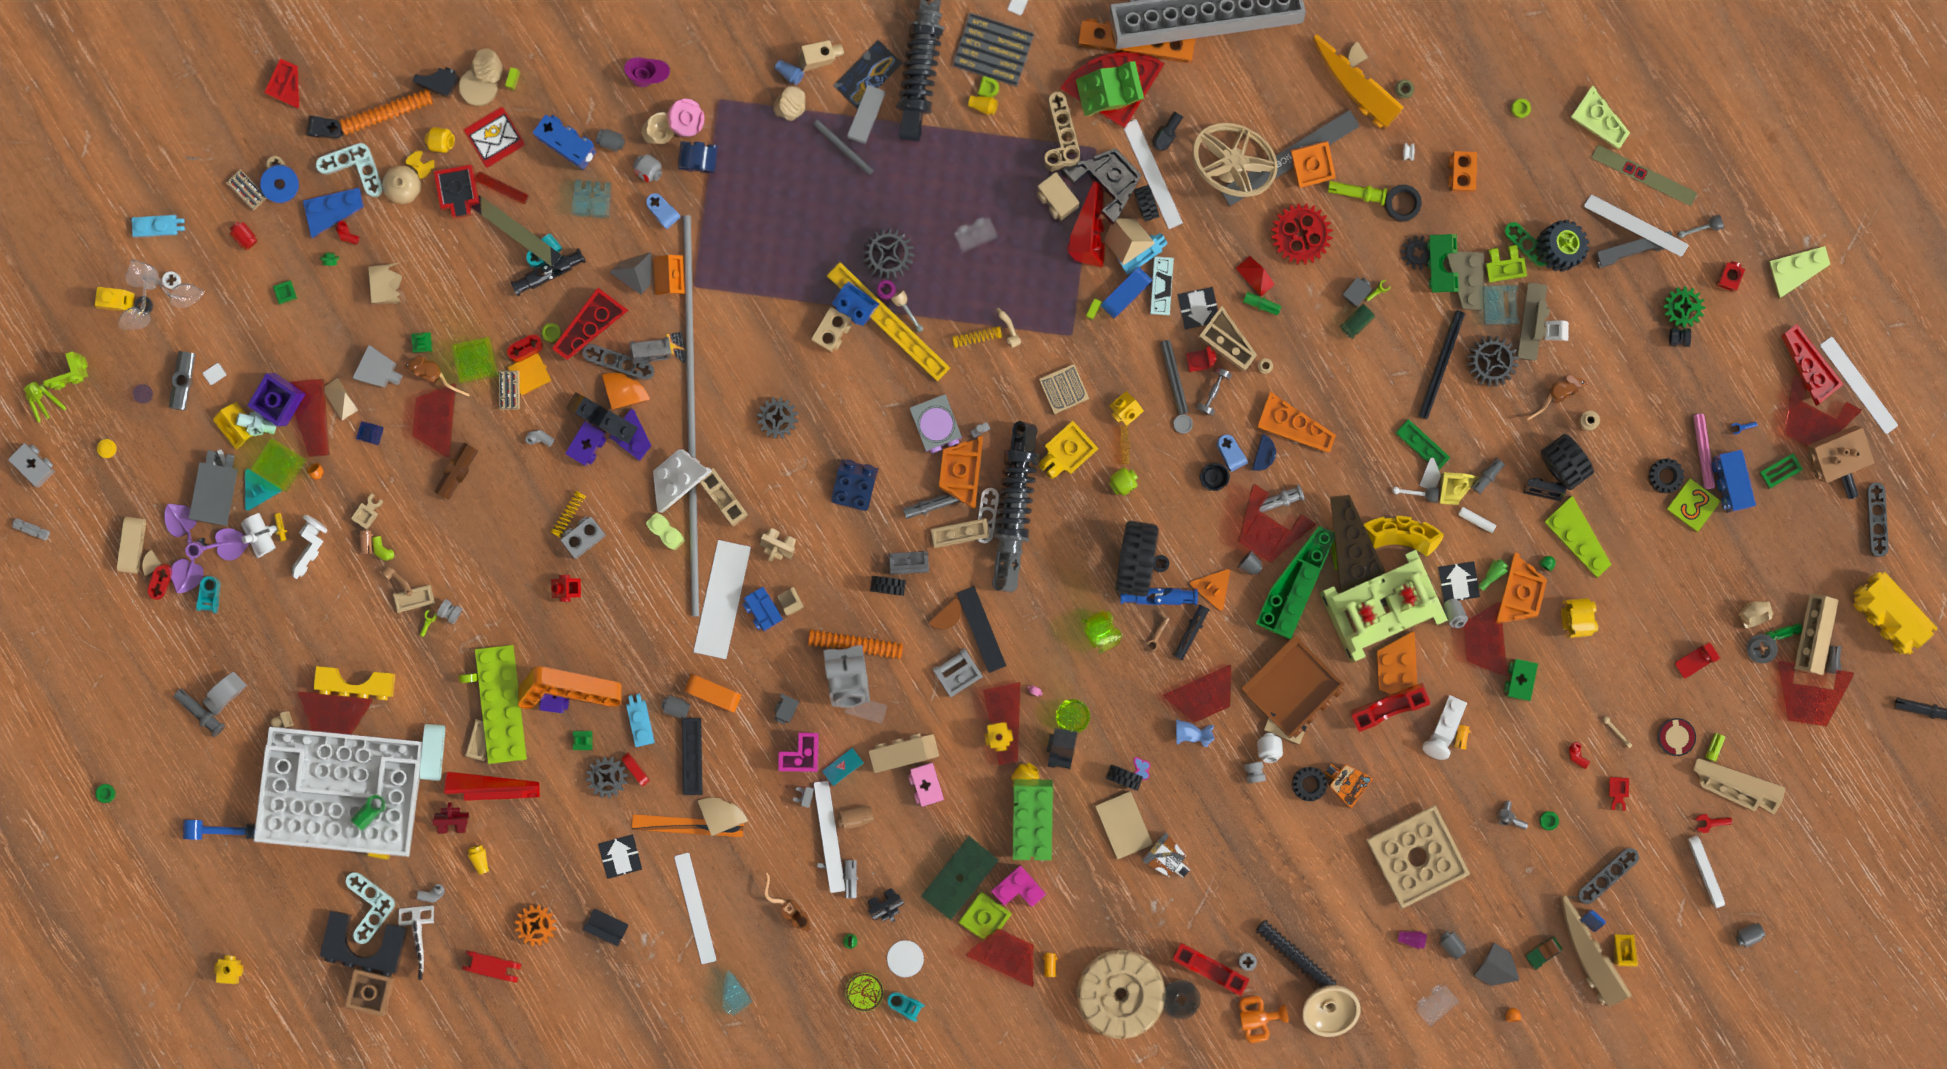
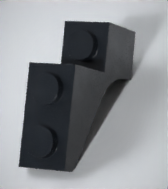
(602, 417)

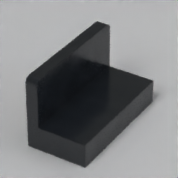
(606, 927)

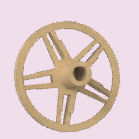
(1233, 160)

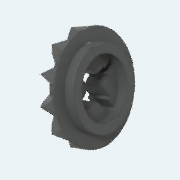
(1756, 654)

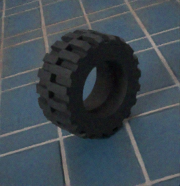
(1137, 558)

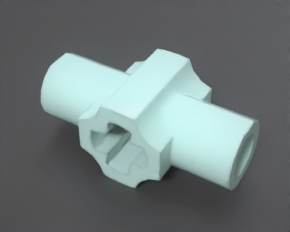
(255, 423)

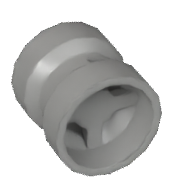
(449, 611)
(1255, 772)

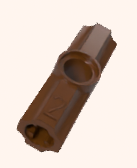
(456, 471)

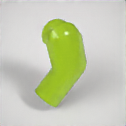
(380, 551)

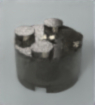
(1189, 1006)

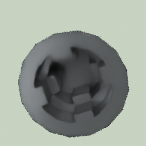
(1250, 563)

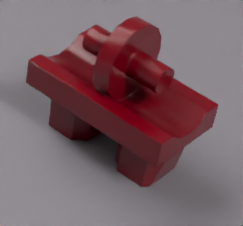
(450, 816)

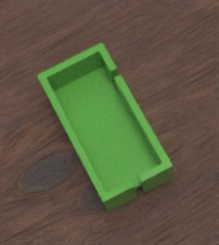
(1032, 819)

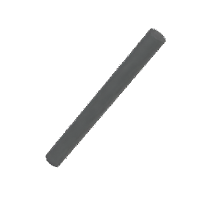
(844, 148)

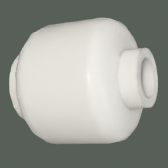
(1270, 748)

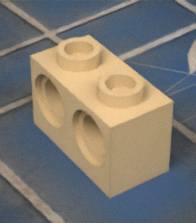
(827, 327)

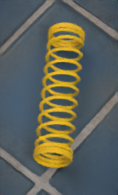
(955, 342)
(556, 532)

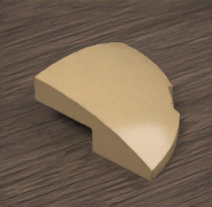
(721, 815)

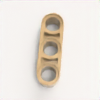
(131, 545)

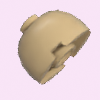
(401, 184)

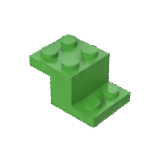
(1109, 88)

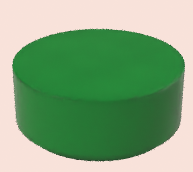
(105, 793)
(1549, 820)

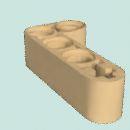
(1060, 131)

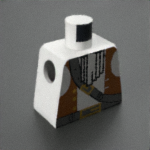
(1167, 857)

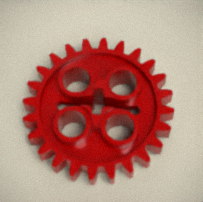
(1318, 228)

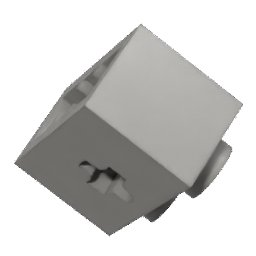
(21, 460)

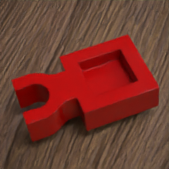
(1618, 790)

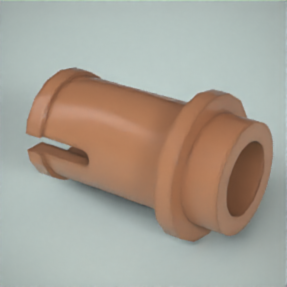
(365, 542)

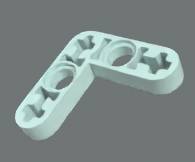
(360, 162)
(375, 902)

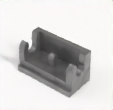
(650, 351)
(909, 563)

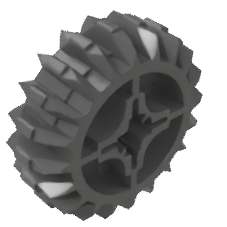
(882, 261)
(1500, 365)

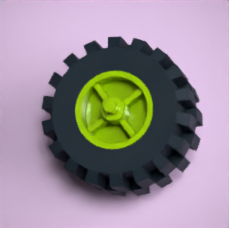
(1562, 245)

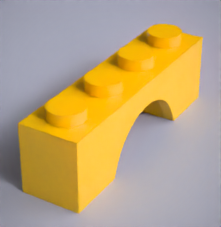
(330, 680)

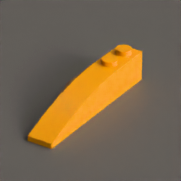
(1365, 93)

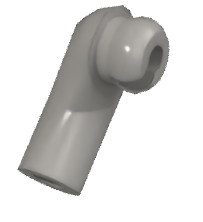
(539, 436)
(433, 895)

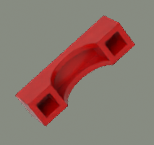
(1379, 710)
(1210, 969)

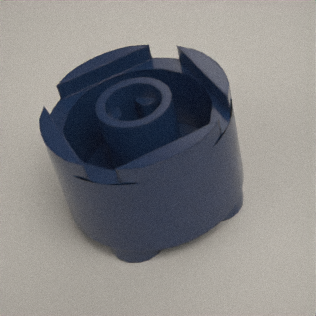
(697, 157)

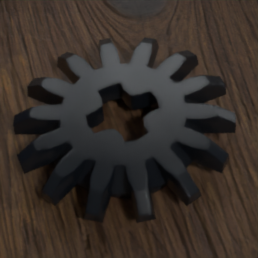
(1410, 249)

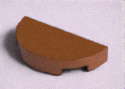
(948, 616)

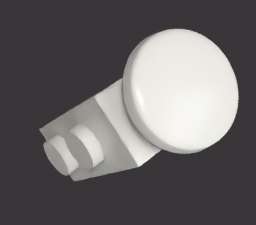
(309, 532)
(1445, 730)

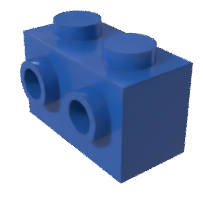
(855, 304)

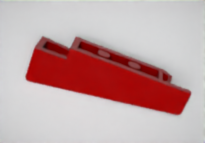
(489, 787)

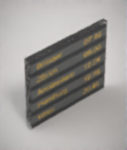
(993, 49)

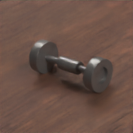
(1214, 390)

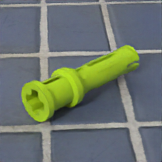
(1366, 193)

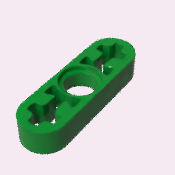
(1533, 258)

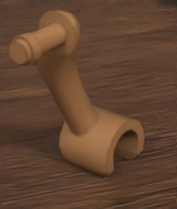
(389, 572)
(1159, 630)

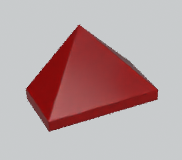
(1255, 276)

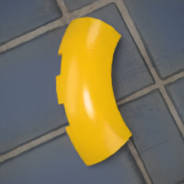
(1404, 532)

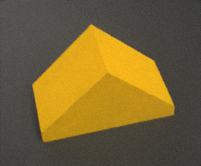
(1625, 950)

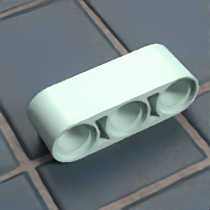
(432, 752)

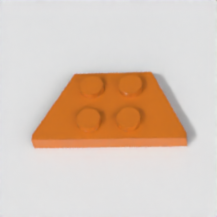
(961, 471)
(1522, 592)
(1397, 665)

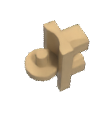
(775, 547)

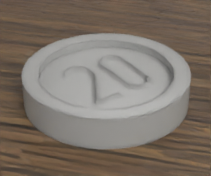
(1183, 424)

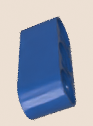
(1126, 292)

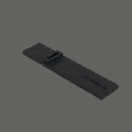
(981, 629)

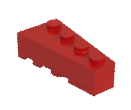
(590, 322)

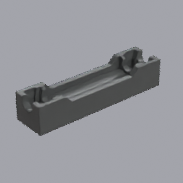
(1610, 256)

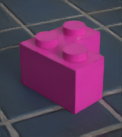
(805, 759)
(1019, 882)

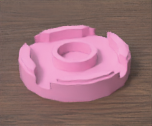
(685, 117)

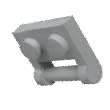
(961, 678)

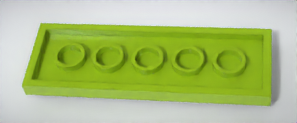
(500, 704)

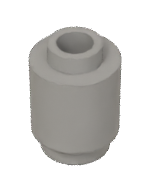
(1455, 613)

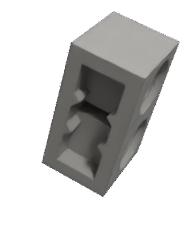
(586, 541)

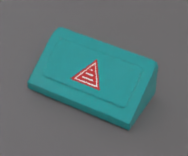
(842, 767)

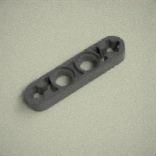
(617, 365)
(1873, 519)
(1610, 878)

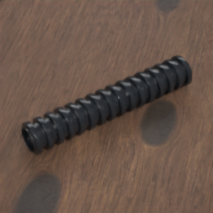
(1294, 955)

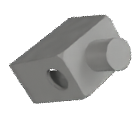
(377, 369)

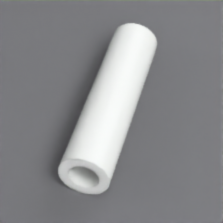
(1477, 520)

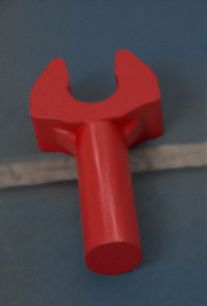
(1712, 822)

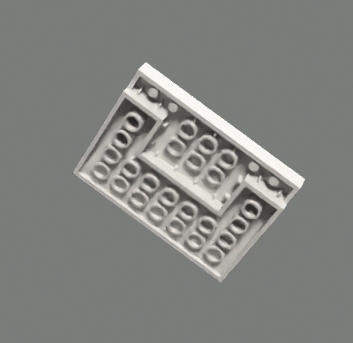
(323, 779)

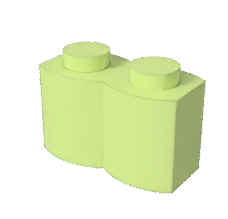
(661, 527)

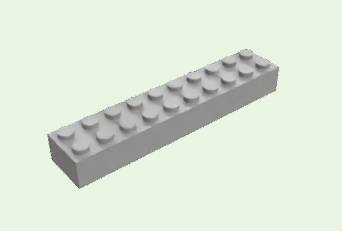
(1174, 20)

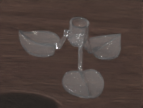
(144, 275)

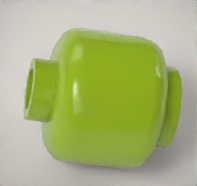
(1123, 481)

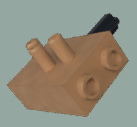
(1840, 456)

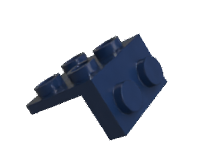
(854, 484)

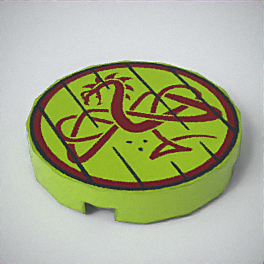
(864, 992)

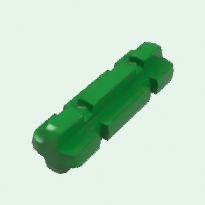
(1785, 632)

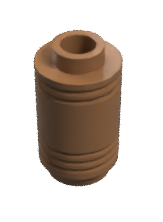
(855, 817)

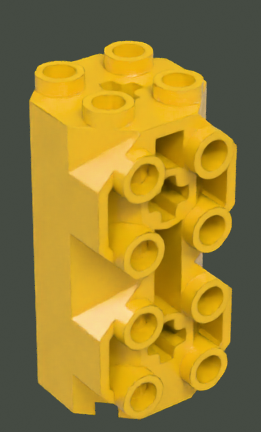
(1894, 613)

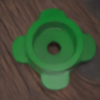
(329, 259)

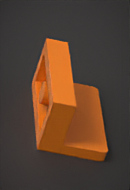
(668, 274)

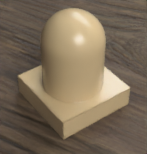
(282, 721)

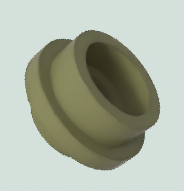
(1408, 84)

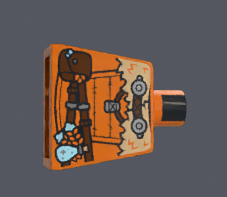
(1348, 783)

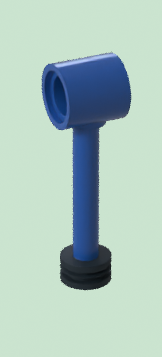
(194, 830)

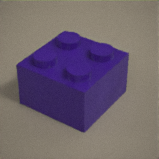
(276, 399)

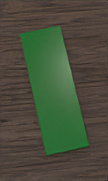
(1422, 444)

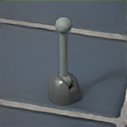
(1714, 223)

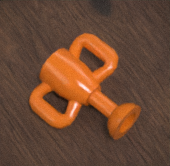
(1258, 1018)

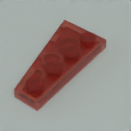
(312, 417)
(1003, 707)

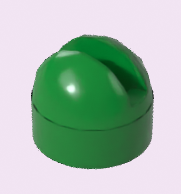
(1548, 563)
(854, 941)

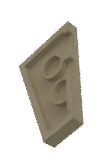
(1470, 271)

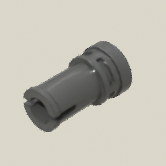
(1834, 659)

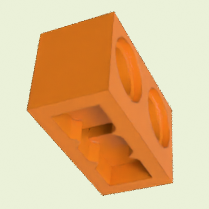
(1468, 172)

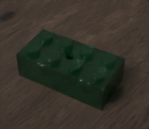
(974, 864)

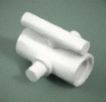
(258, 535)

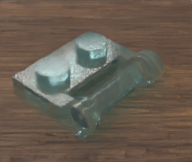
(1494, 305)

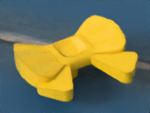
(422, 169)

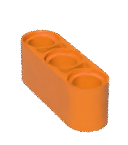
(712, 693)

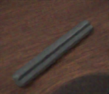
(1174, 377)

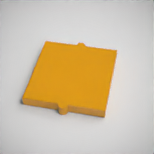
(531, 373)

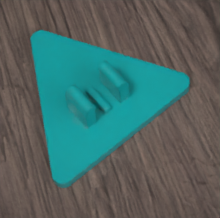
(257, 490)

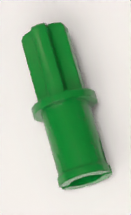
(1262, 304)

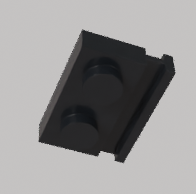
(1542, 489)

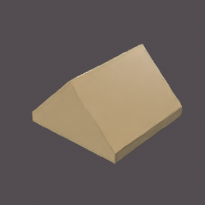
(1127, 239)

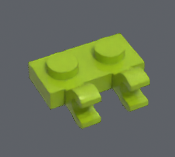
(1507, 269)

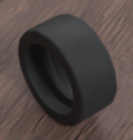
(1403, 217)

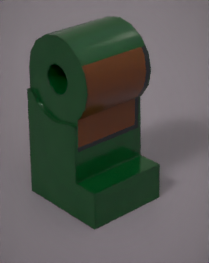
(1543, 952)

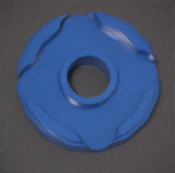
(276, 194)

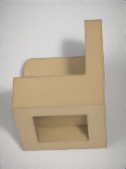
(790, 601)

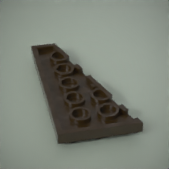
(1354, 550)

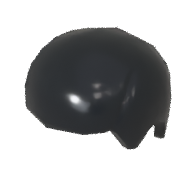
(1214, 476)

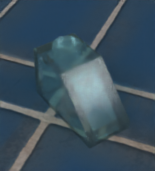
(734, 995)

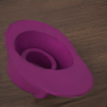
(646, 71)

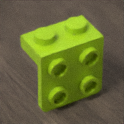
(78, 371)

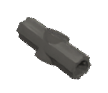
(179, 393)

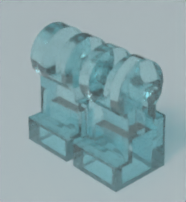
(598, 206)

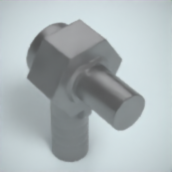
(1507, 817)

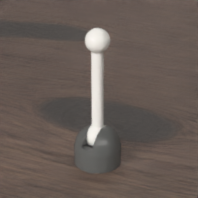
(1431, 494)

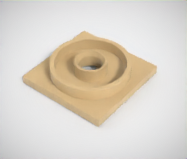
(1443, 861)

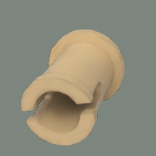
(1265, 361)

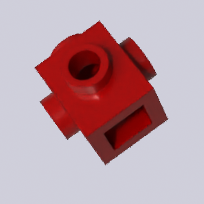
(566, 588)

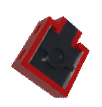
(457, 190)

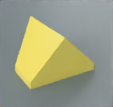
(1455, 486)

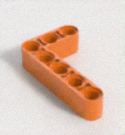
(568, 685)

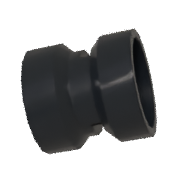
(1680, 337)

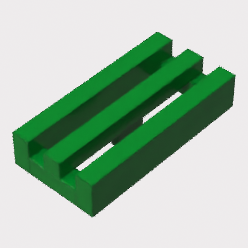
(1767, 478)

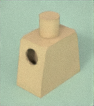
(811, 57)

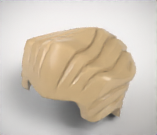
(486, 66)
(790, 103)
(656, 129)
(1755, 613)

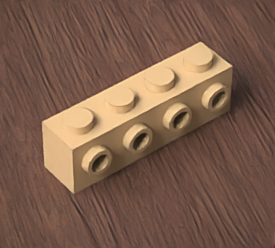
(1816, 634)

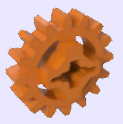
(543, 929)

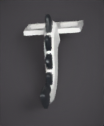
(417, 930)

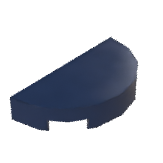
(1265, 454)

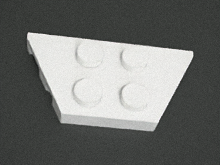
(676, 478)

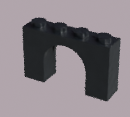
(336, 946)

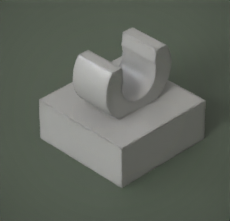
(806, 796)

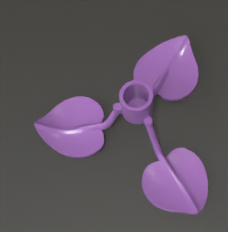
(185, 573)

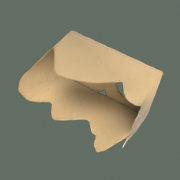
(384, 284)

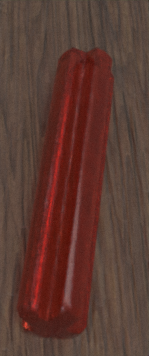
(501, 187)

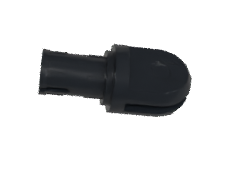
(1166, 134)

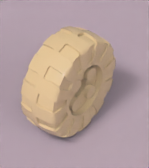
(1124, 1016)

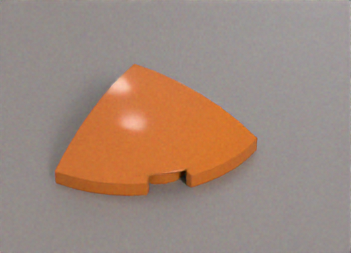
(623, 390)

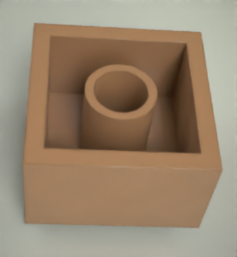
(370, 992)

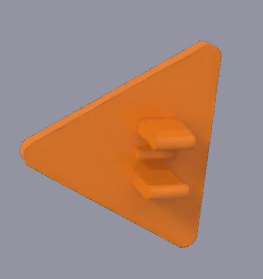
(1213, 587)

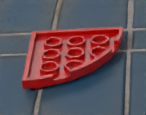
(1147, 68)

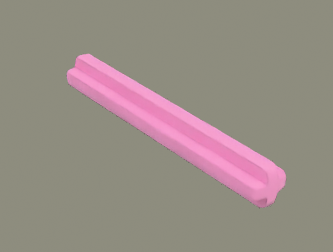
(1704, 451)

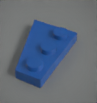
(330, 209)

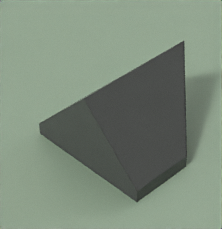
(635, 272)
(1497, 967)

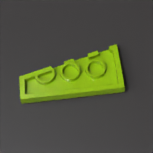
(1575, 532)

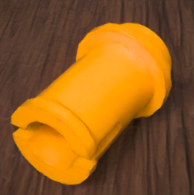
(1462, 735)
(1049, 964)

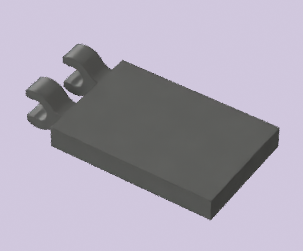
(213, 491)

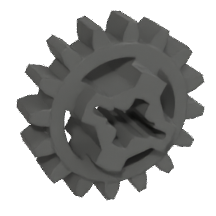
(786, 419)
(612, 770)

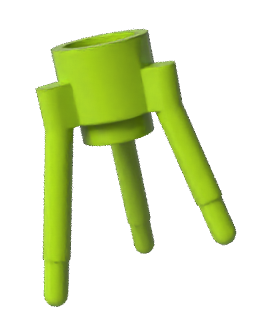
(34, 393)

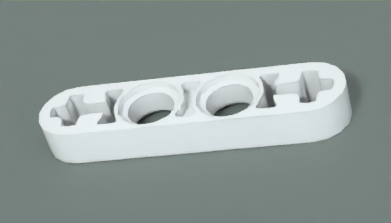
(1706, 871)

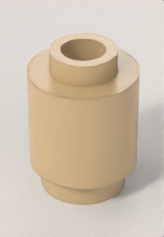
(1584, 425)

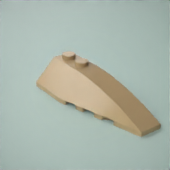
(1597, 967)

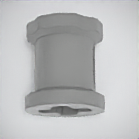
(1251, 965)

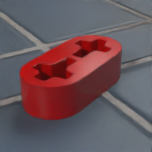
(525, 348)
(155, 580)
(635, 769)

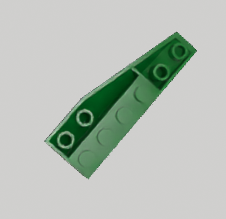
(1293, 588)

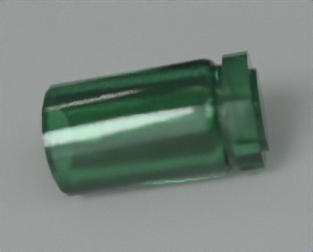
(1357, 321)

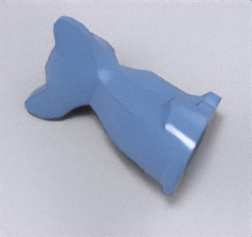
(1188, 732)

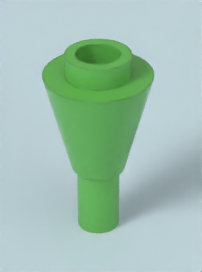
(1495, 571)

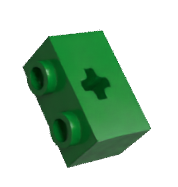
(1525, 689)

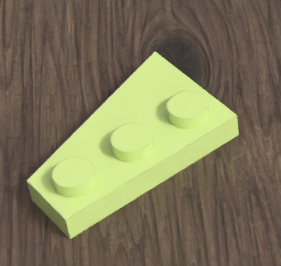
(1598, 118)
(1797, 268)

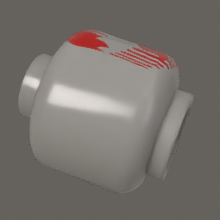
(647, 168)

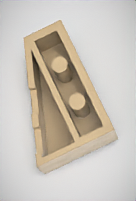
(1227, 340)
(903, 752)

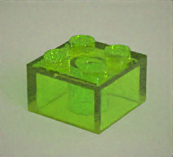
(475, 360)
(278, 464)

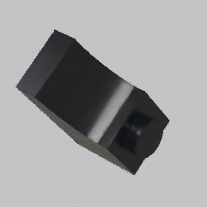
(441, 82)

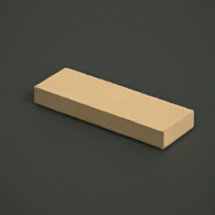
(960, 533)

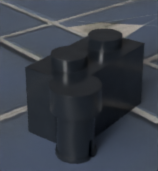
(1061, 748)

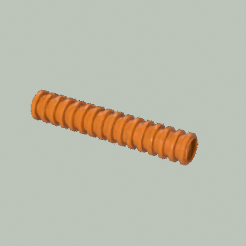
(386, 111)
(845, 642)

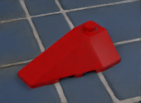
(1085, 238)

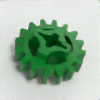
(1692, 307)

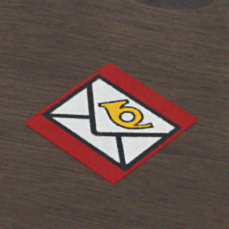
(494, 137)

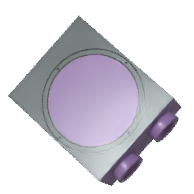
(936, 424)

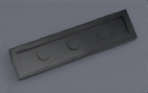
(692, 756)

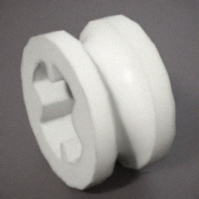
(1408, 151)
(167, 276)

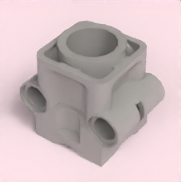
(847, 677)

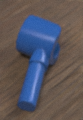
(1744, 426)

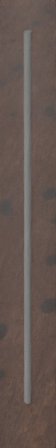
(691, 411)

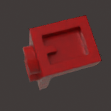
(1201, 360)
(1697, 660)

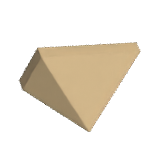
(340, 399)

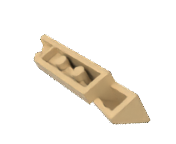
(1739, 787)

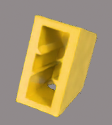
(113, 299)

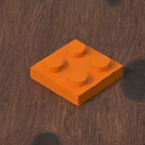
(1313, 164)

